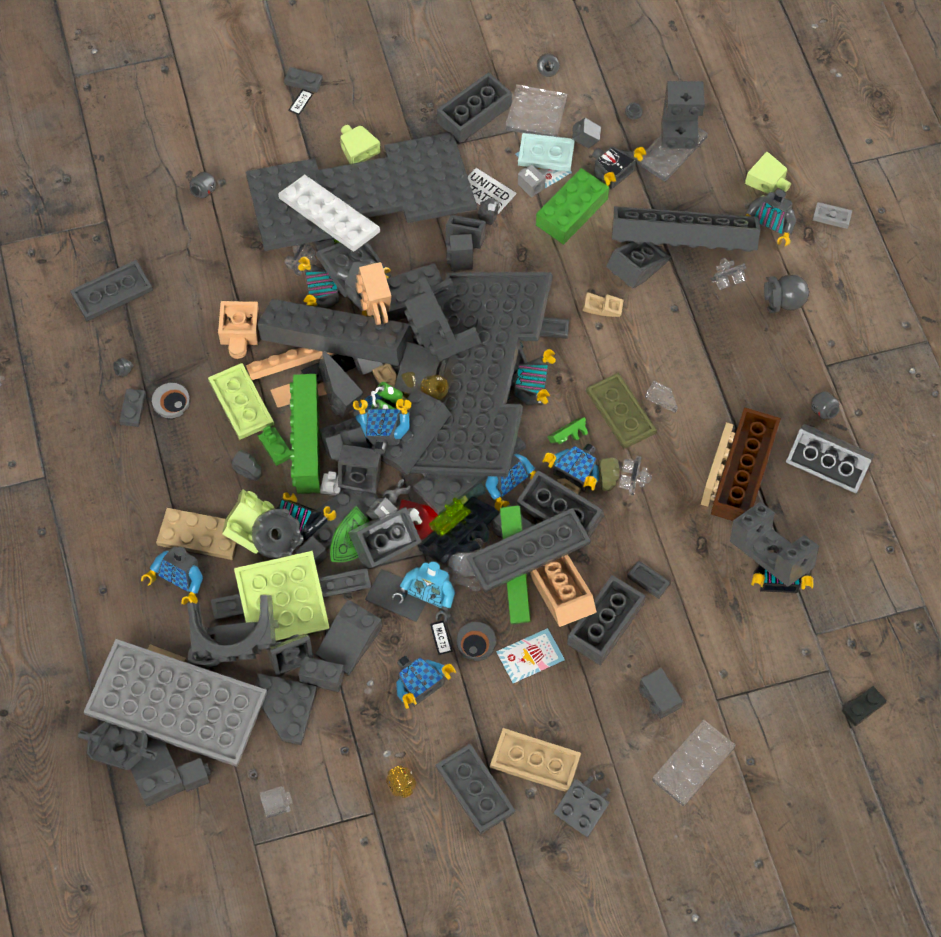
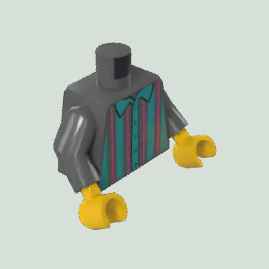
(774, 213)
(320, 286)
(532, 380)

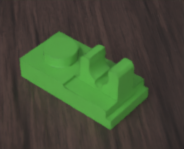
(571, 428)
(274, 445)

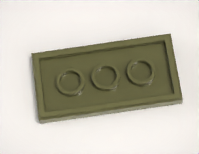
(621, 410)

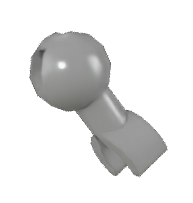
(392, 495)

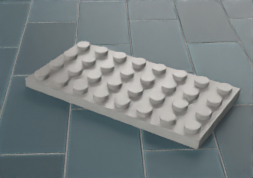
(176, 702)

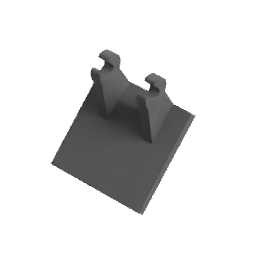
(582, 806)

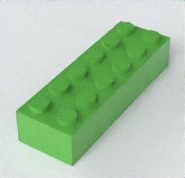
(305, 434)

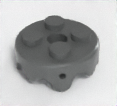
(288, 533)

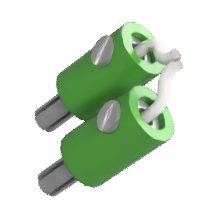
(387, 392)

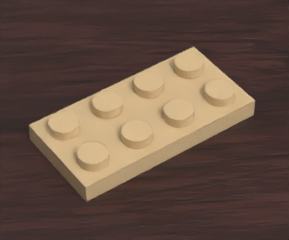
(718, 465)
(196, 534)
(535, 760)

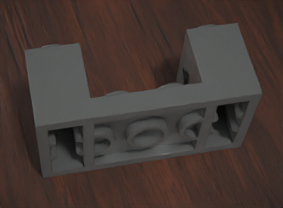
(680, 114)
(755, 537)

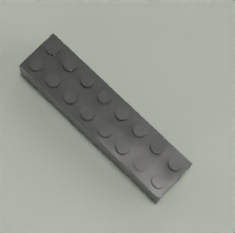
(685, 228)
(334, 332)

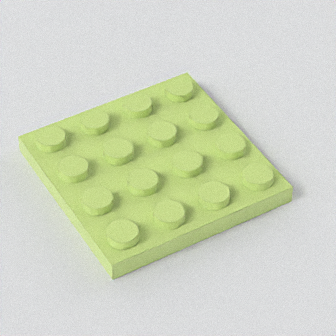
(294, 593)

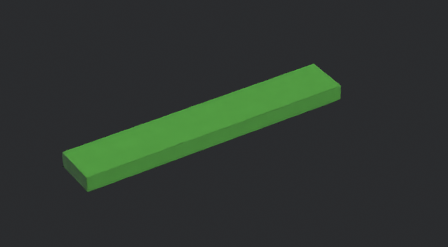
(518, 587)

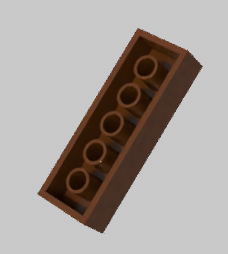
(745, 464)

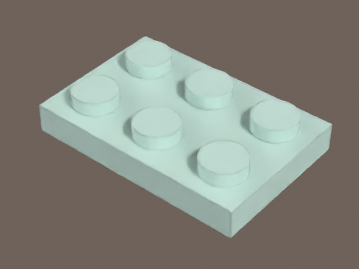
(546, 152)

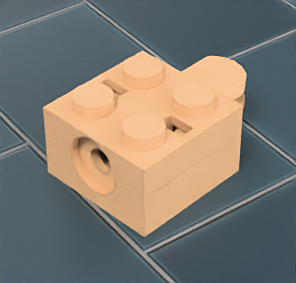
(374, 291)
(238, 326)

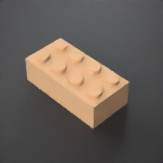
(564, 591)

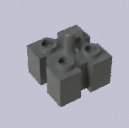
(346, 432)

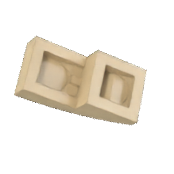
(603, 306)

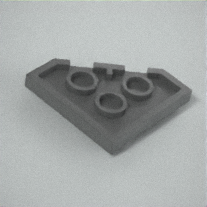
(287, 706)

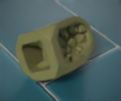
(608, 473)

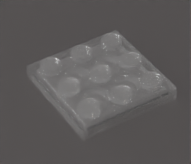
(536, 111)

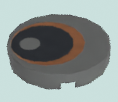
(476, 641)

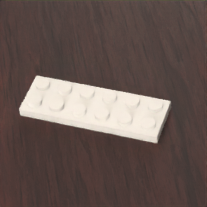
(329, 212)

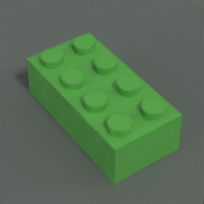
(572, 206)

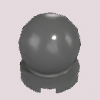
(788, 292)

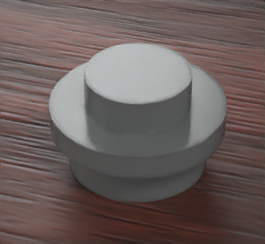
(633, 111)

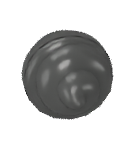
(122, 367)

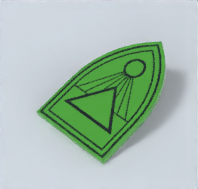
(341, 544)

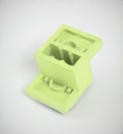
(242, 517)

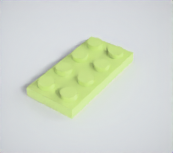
(240, 401)

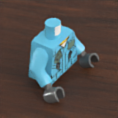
(429, 585)

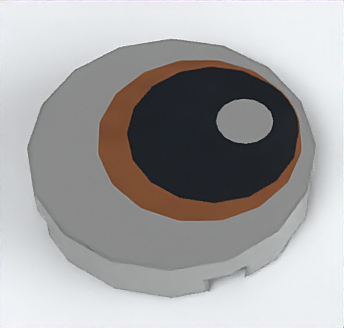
(170, 400)

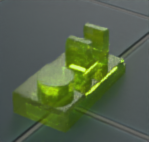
(450, 517)

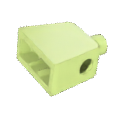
(358, 144)
(768, 175)

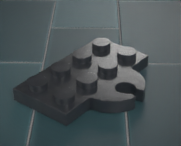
(463, 534)

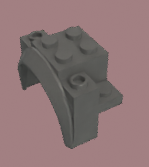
(428, 319)
(233, 640)

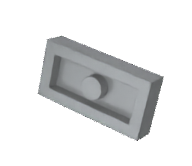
(832, 215)

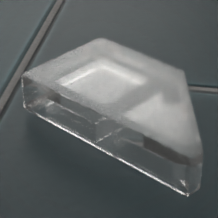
(662, 396)

